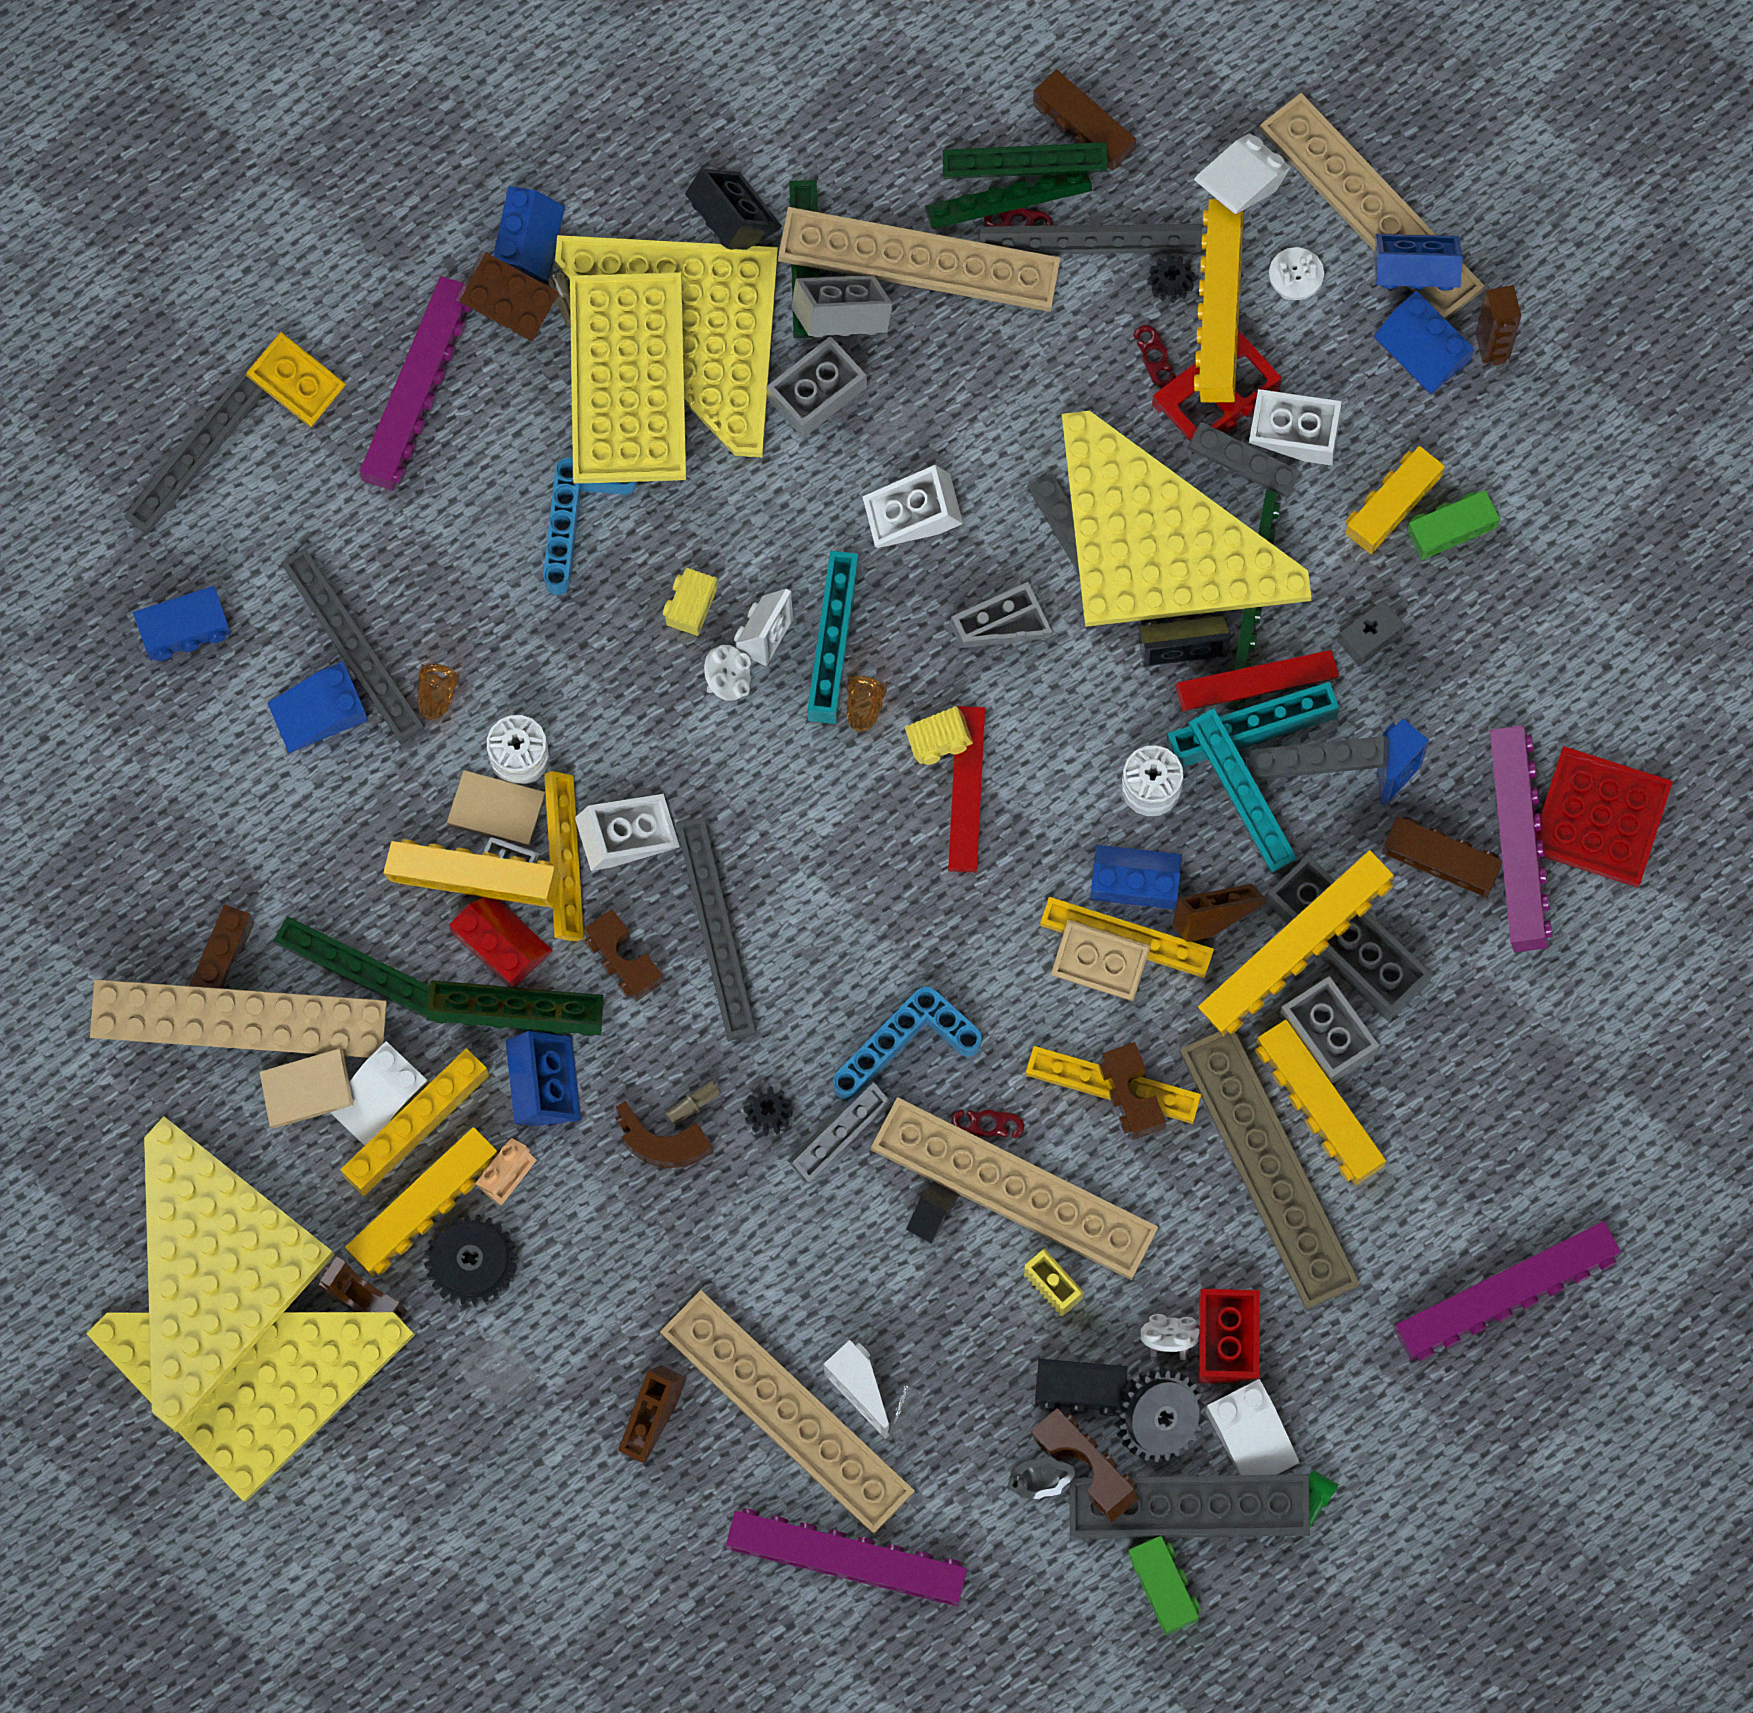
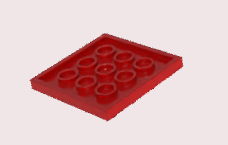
(1602, 816)

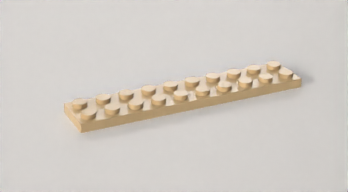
(1355, 189)
(919, 259)
(236, 1018)
(1014, 1188)
(787, 1412)

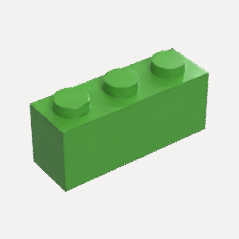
(1452, 524)
(1164, 1585)

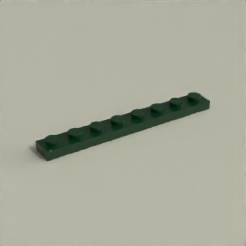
(1252, 615)

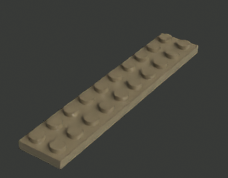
(1269, 1169)

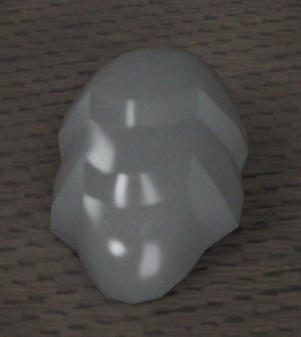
(1041, 1477)

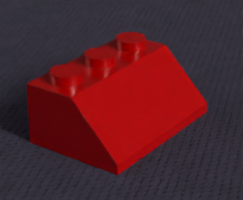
(499, 940)
(1228, 1335)

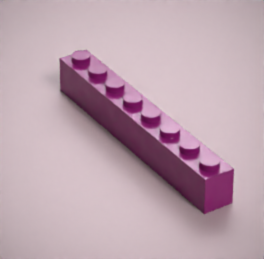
(415, 387)
(1519, 839)
(1507, 1291)
(846, 1558)

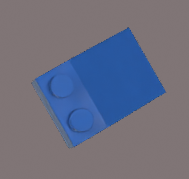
(317, 708)

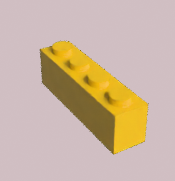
(1394, 499)

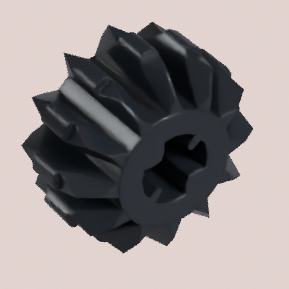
(1182, 278)
(780, 1111)

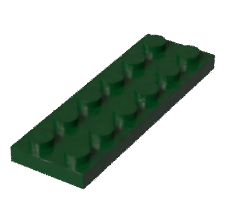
(515, 1008)

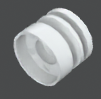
(519, 765)
(1150, 796)

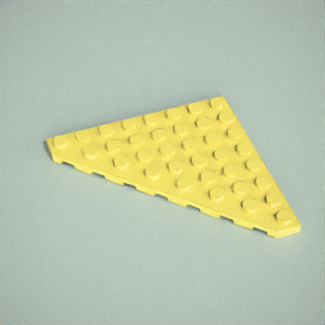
(724, 322)
(1157, 542)
(216, 1269)
(276, 1392)

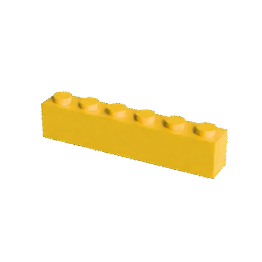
(472, 873)
(1320, 1103)
(414, 1122)
(421, 1203)

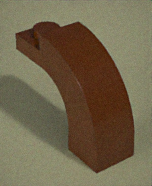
(664, 1152)
(354, 1292)

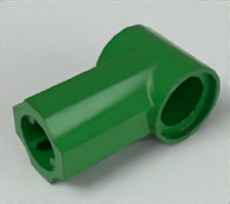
(1320, 1493)

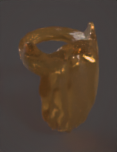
(435, 691)
(864, 701)

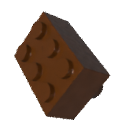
(507, 296)

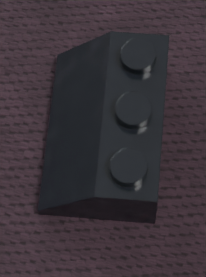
(731, 208)
(1183, 640)
(1079, 1386)

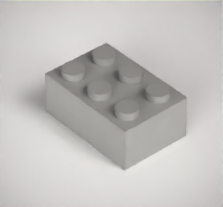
(841, 305)
(816, 387)
(1330, 1029)

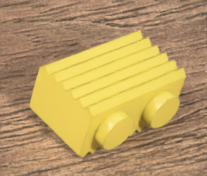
(691, 601)
(939, 736)
(1053, 1282)

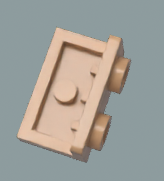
(506, 1171)

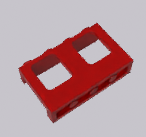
(1183, 386)

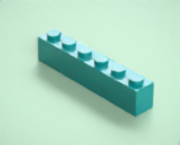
(833, 637)
(1262, 722)

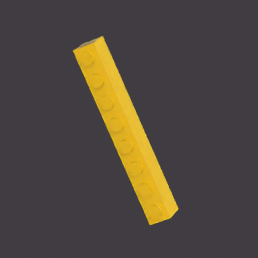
(1220, 303)
(1296, 943)

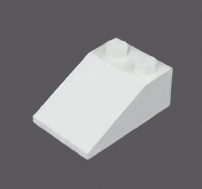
(1243, 174)
(1296, 425)
(913, 508)
(766, 626)
(626, 831)
(379, 1093)
(854, 1377)
(1252, 1431)

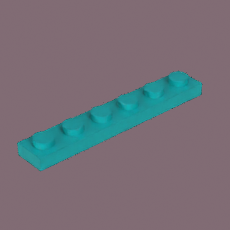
(1242, 790)

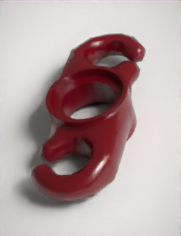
(1029, 215)
(1155, 343)
(1000, 1117)

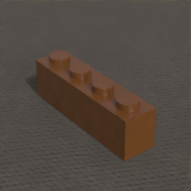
(1082, 117)
(1498, 325)
(1442, 856)

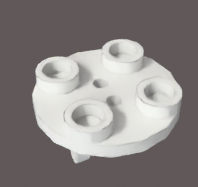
(1284, 279)
(727, 672)
(1170, 1334)

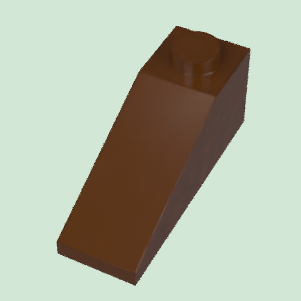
(1211, 912)
(651, 1411)

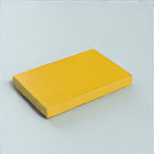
(295, 379)

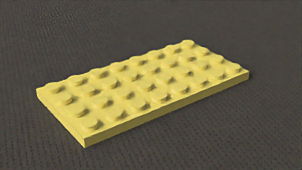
(627, 378)

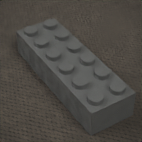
(1364, 953)

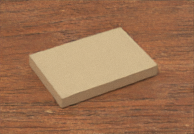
(496, 808)
(1100, 960)
(306, 1088)

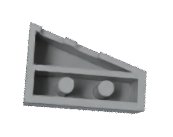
(1002, 620)

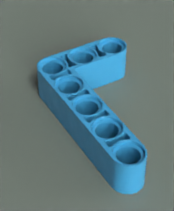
(568, 514)
(902, 1036)

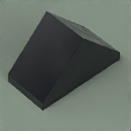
(932, 1211)

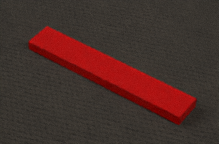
(1256, 680)
(967, 796)

